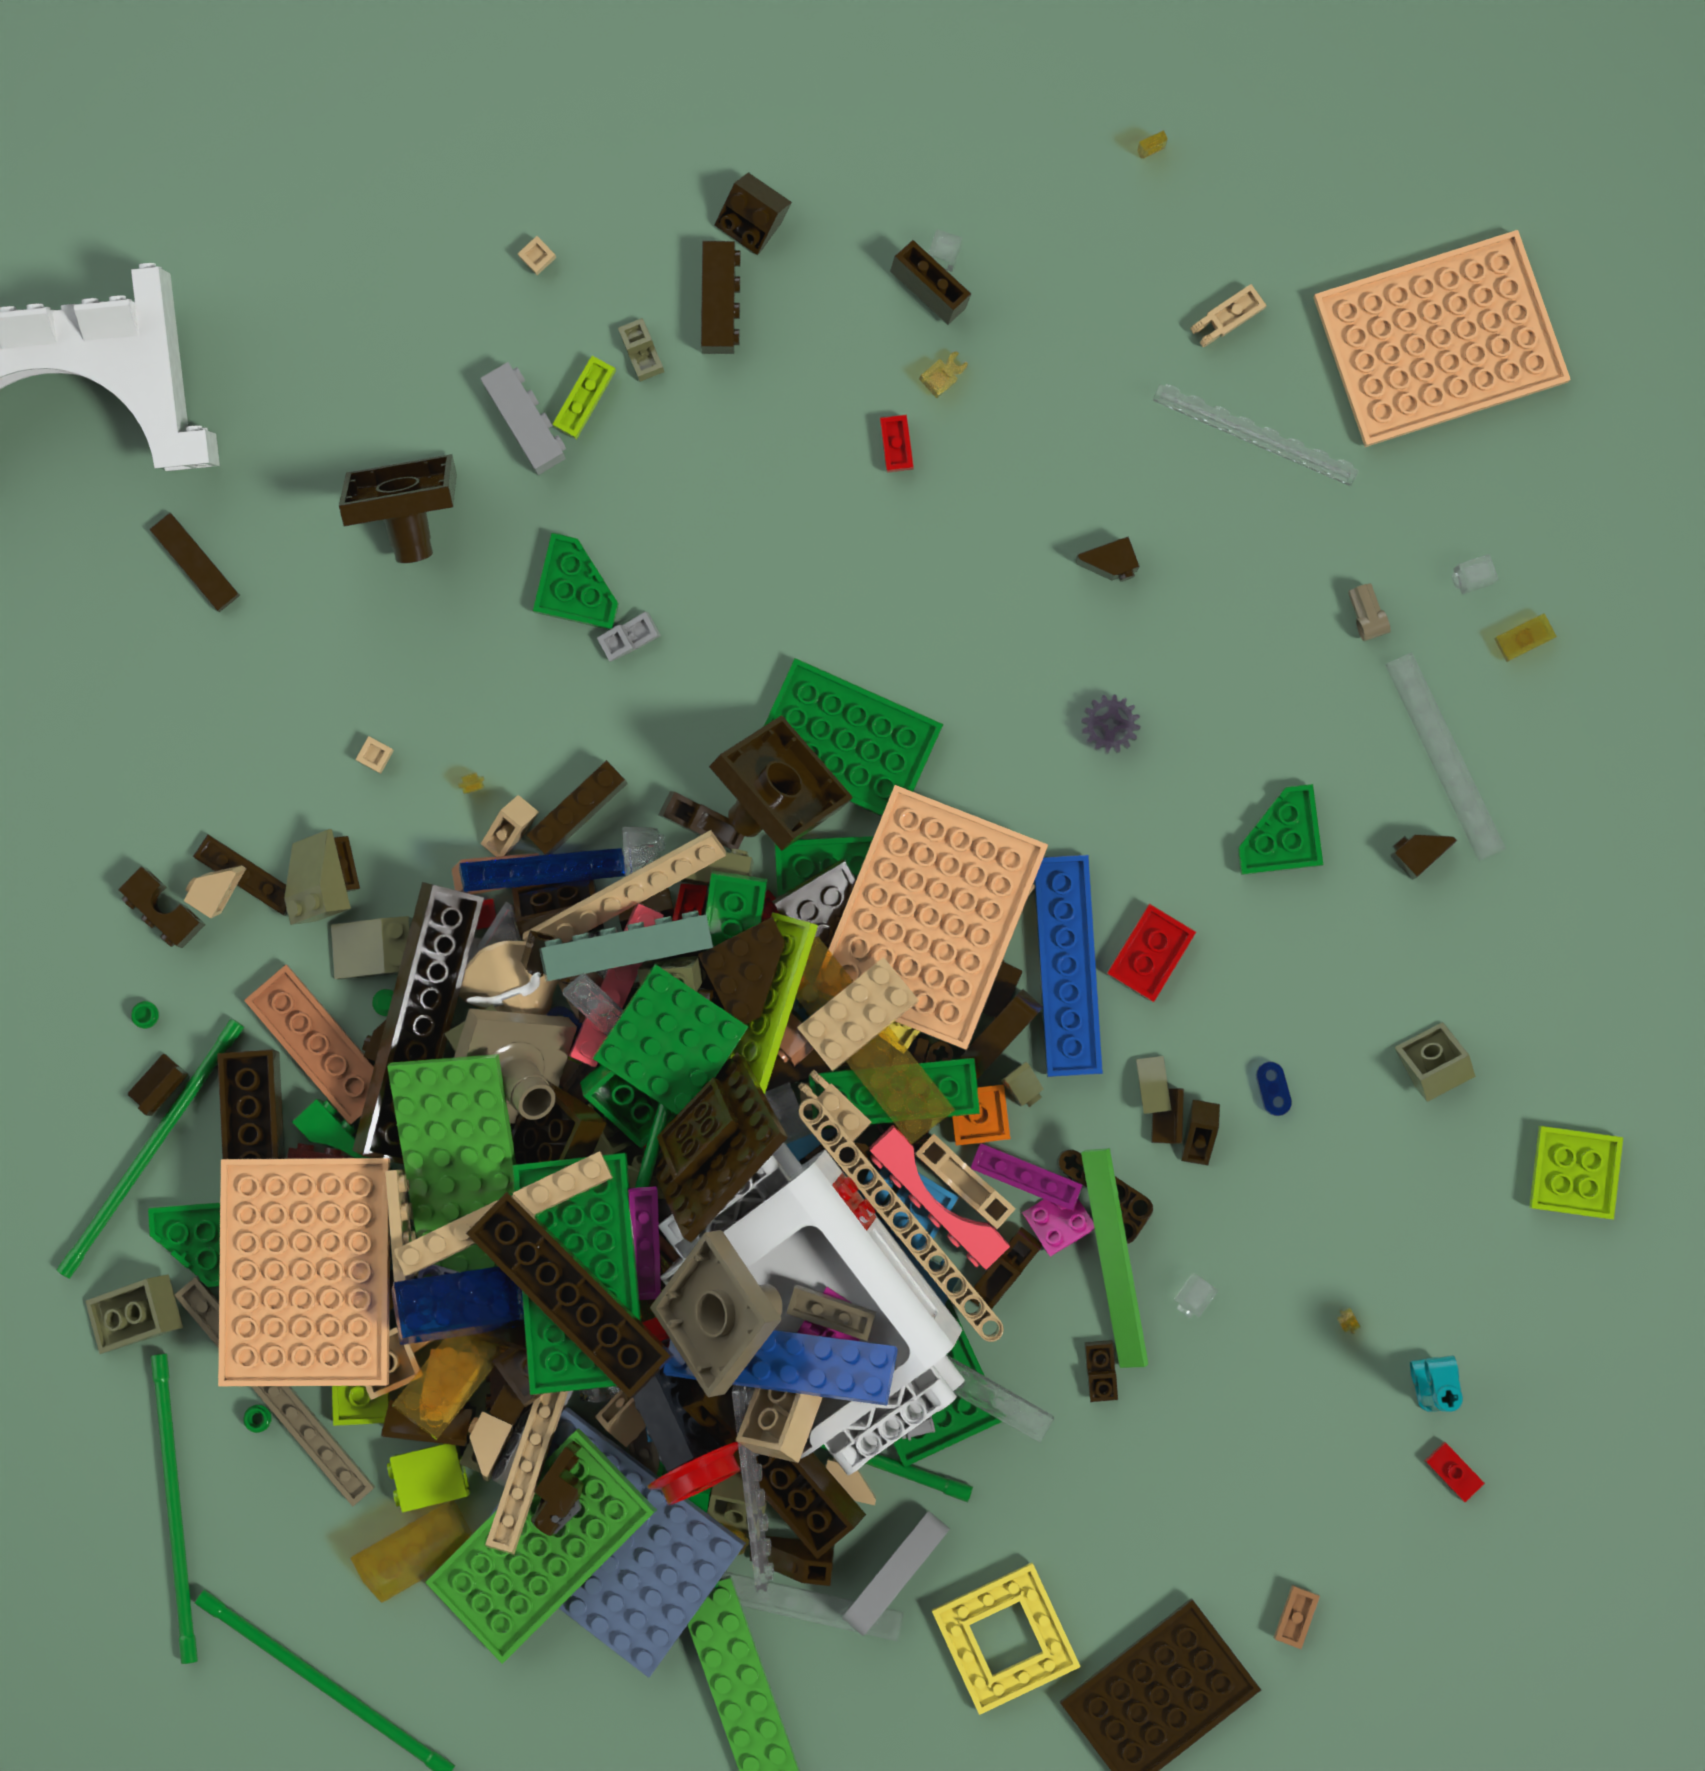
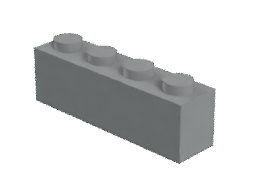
(523, 418)

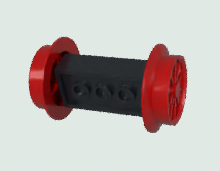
(682, 1443)

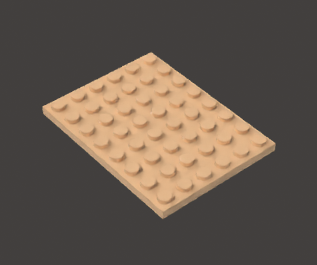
(1441, 338)
(939, 908)
(304, 1272)

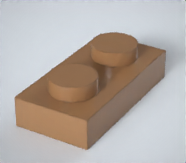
(1296, 1617)

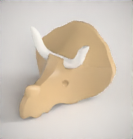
(501, 980)

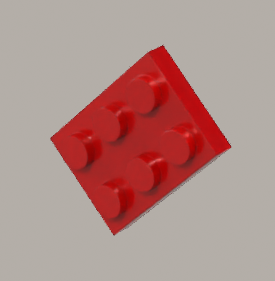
(1151, 953)

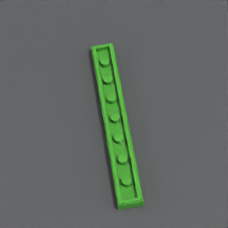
(1114, 1258)

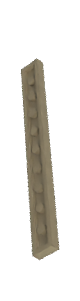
(286, 1406)

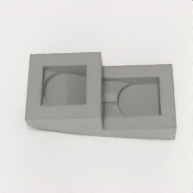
(629, 636)

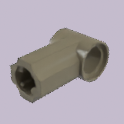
(1370, 619)

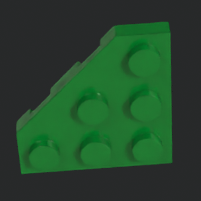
(573, 586)
(1285, 835)
(191, 1237)

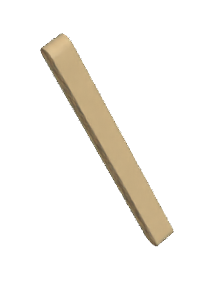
(907, 1231)

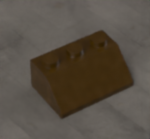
(541, 902)
(400, 1427)

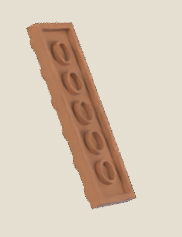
(314, 1041)

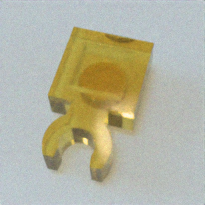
(941, 376)

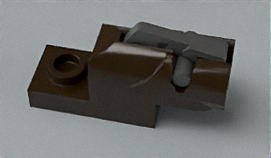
(558, 1493)

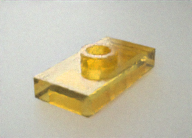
(1525, 637)

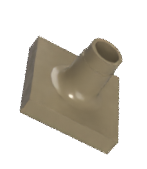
(529, 1051)
(717, 1313)

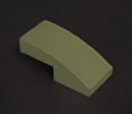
(641, 349)
(1153, 1084)

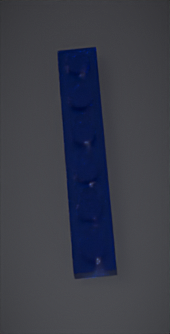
(542, 869)

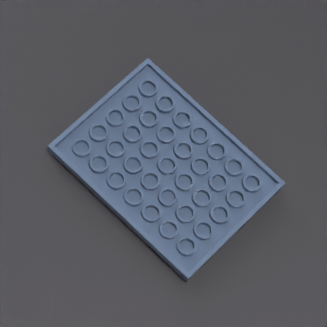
(658, 1575)

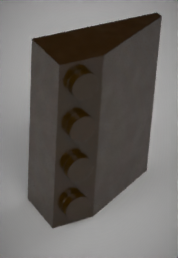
(562, 1134)

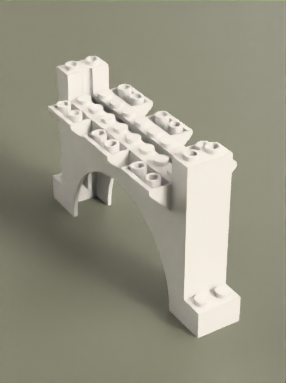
(126, 350)

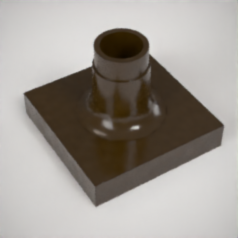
(401, 498)
(778, 785)

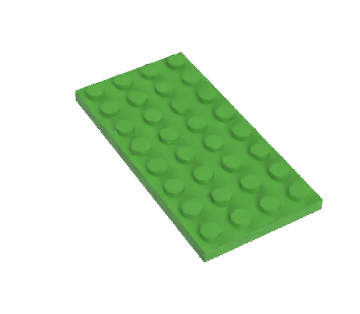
(453, 1142)
(512, 1595)

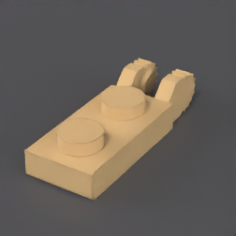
(1230, 314)
(839, 1107)

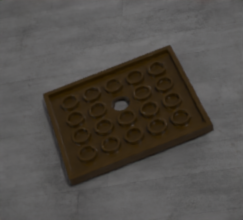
(736, 1159)

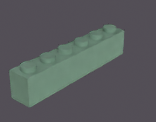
(625, 947)

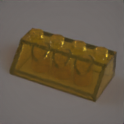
(412, 1551)

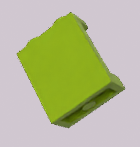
(428, 1476)

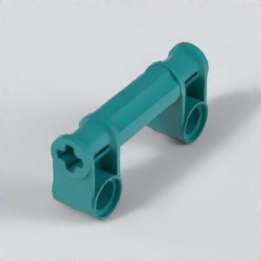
(1437, 1383)

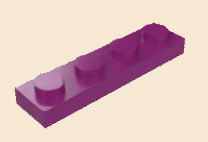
(1026, 1176)
(644, 1218)

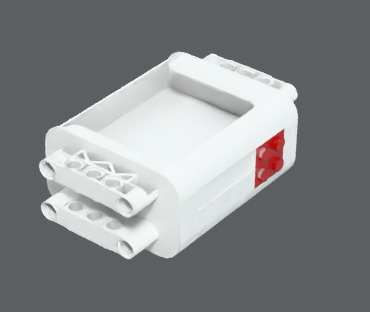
(820, 1233)

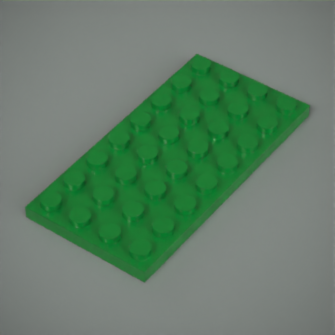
(600, 1234)

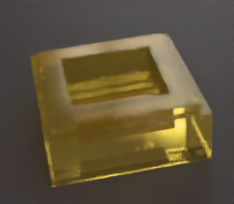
(1152, 144)

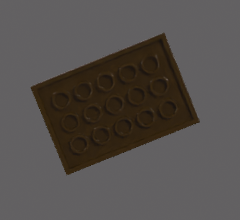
(1161, 1693)

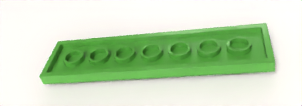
(740, 1683)

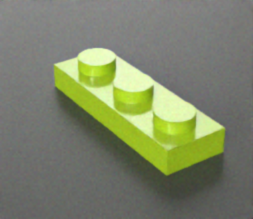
(584, 397)

